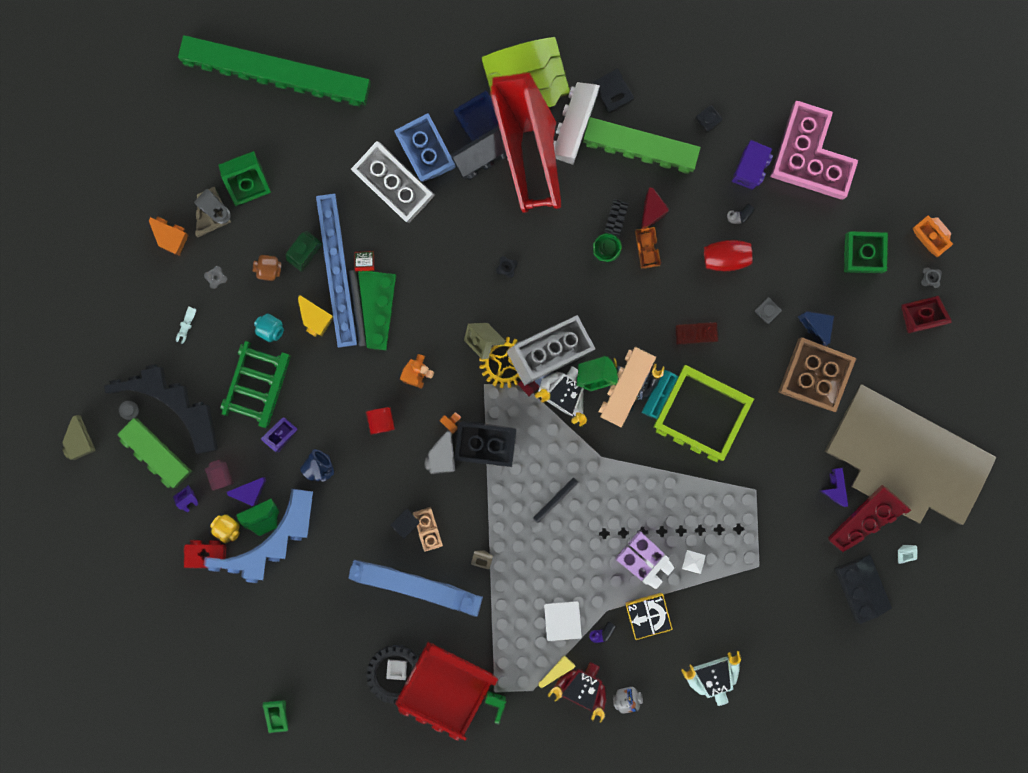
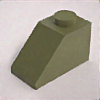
(77, 440)

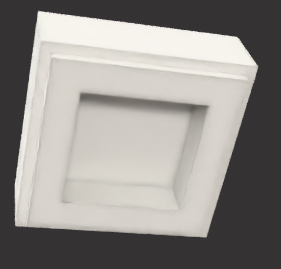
(396, 669)

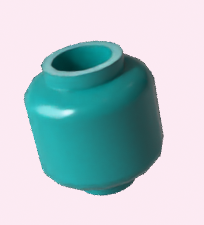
(268, 328)

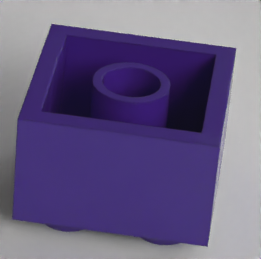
(751, 165)

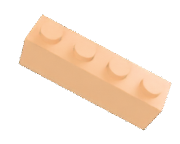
(628, 386)

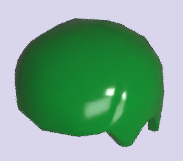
(607, 247)

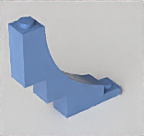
(415, 586)

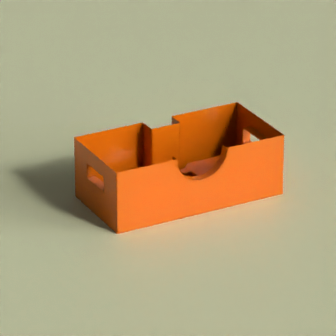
(646, 249)

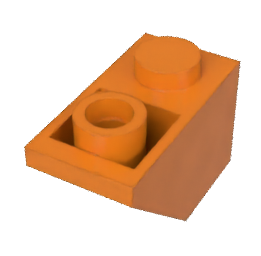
(168, 237)

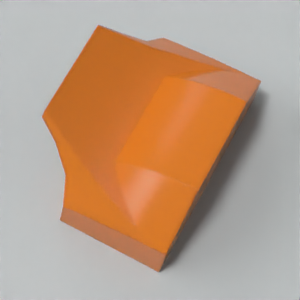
(933, 235)

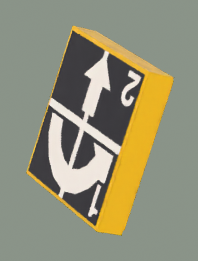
(648, 616)

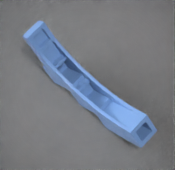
(293, 524)

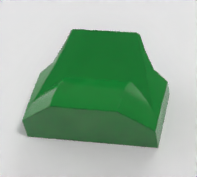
(260, 518)

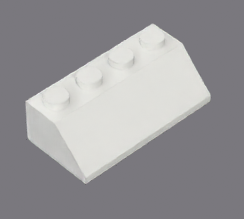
(575, 121)

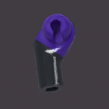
(602, 635)

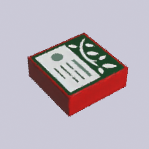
(364, 261)

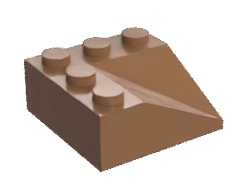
(817, 374)

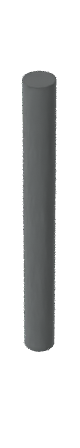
(357, 308)

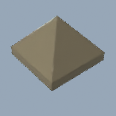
(482, 559)

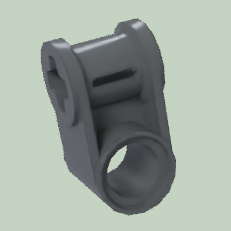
(211, 205)

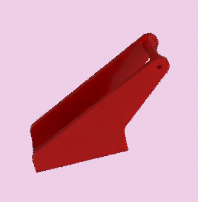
(521, 110)

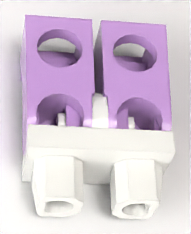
(651, 562)

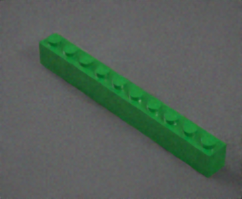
(274, 70)

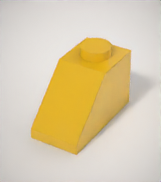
(314, 317)

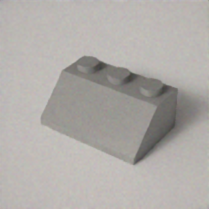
(442, 455)

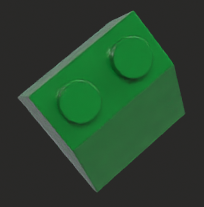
(244, 178)

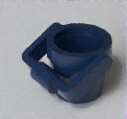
(316, 465)

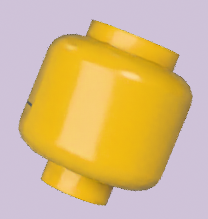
(225, 528)

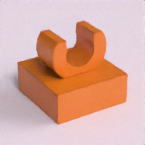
(450, 423)

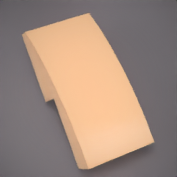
(428, 529)

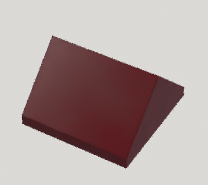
(653, 209)
(925, 314)

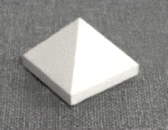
(693, 561)

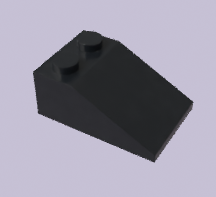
(485, 443)

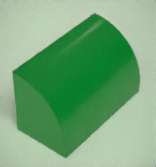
(597, 374)

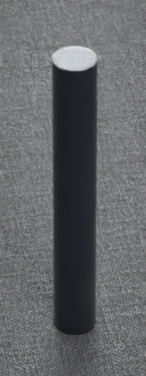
(555, 500)

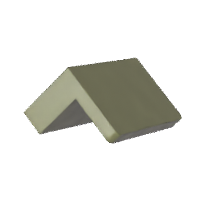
(481, 338)

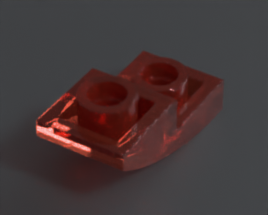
(696, 333)

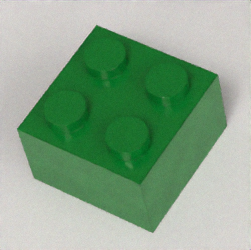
(865, 252)

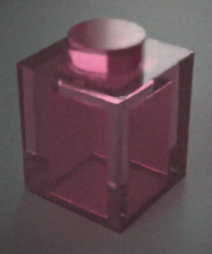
(218, 475)

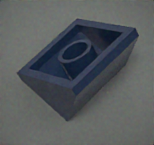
(818, 326)

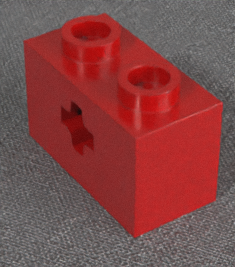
(193, 551)

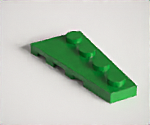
(377, 302)

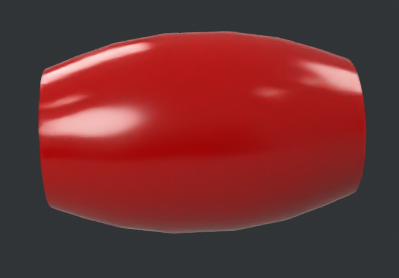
(728, 255)

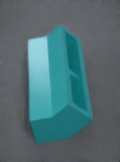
(660, 395)

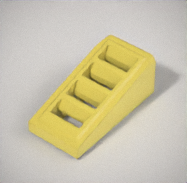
(557, 671)

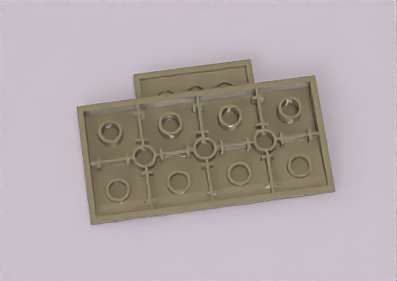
(909, 457)

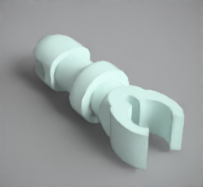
(185, 325)

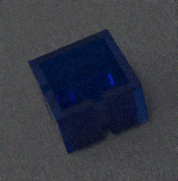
(477, 116)

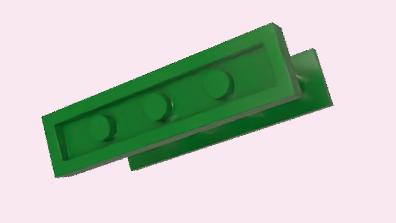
(275, 380)

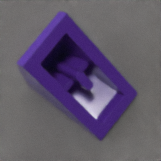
(279, 435)
(249, 492)

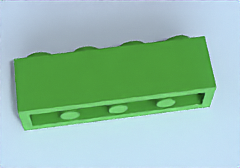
(154, 453)

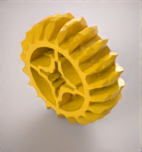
(497, 377)

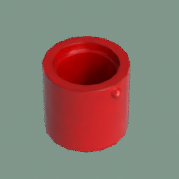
(380, 420)

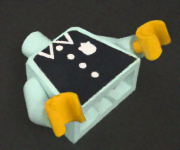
(715, 677)

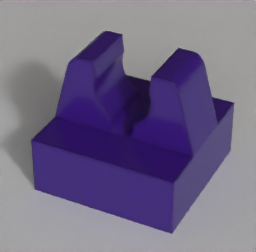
(185, 497)

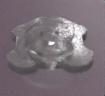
(210, 277)

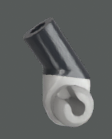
(740, 217)

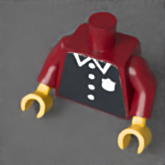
(583, 689)

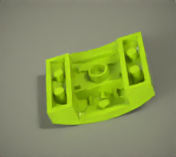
(537, 57)

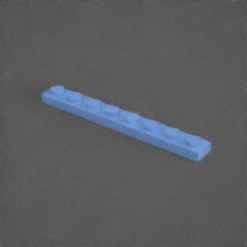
(336, 270)

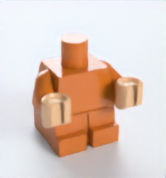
(415, 371)

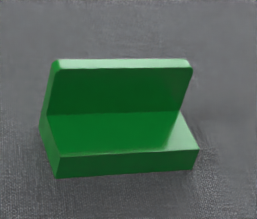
(498, 701)

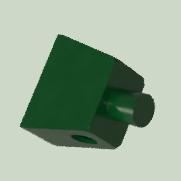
(303, 250)

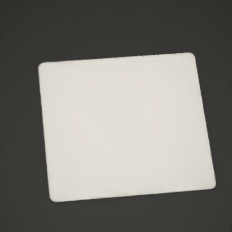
(562, 621)

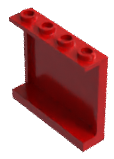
(444, 691)

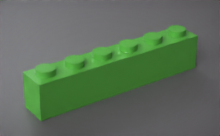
(641, 145)

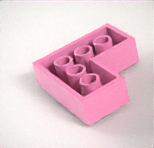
(803, 159)

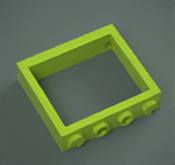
(716, 385)

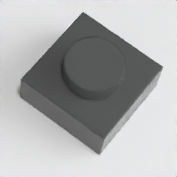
(768, 310)

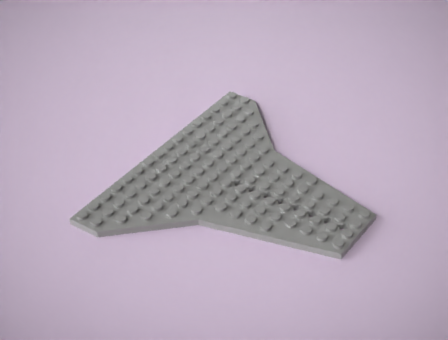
(565, 555)

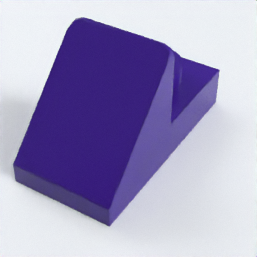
(838, 493)

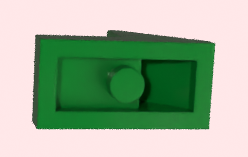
(276, 716)

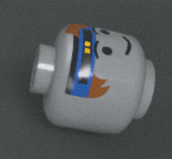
(627, 700)

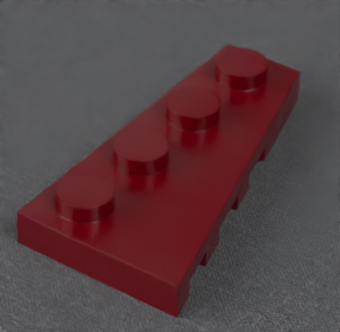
(874, 513)

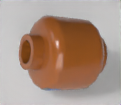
(267, 267)

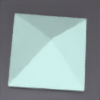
(907, 553)

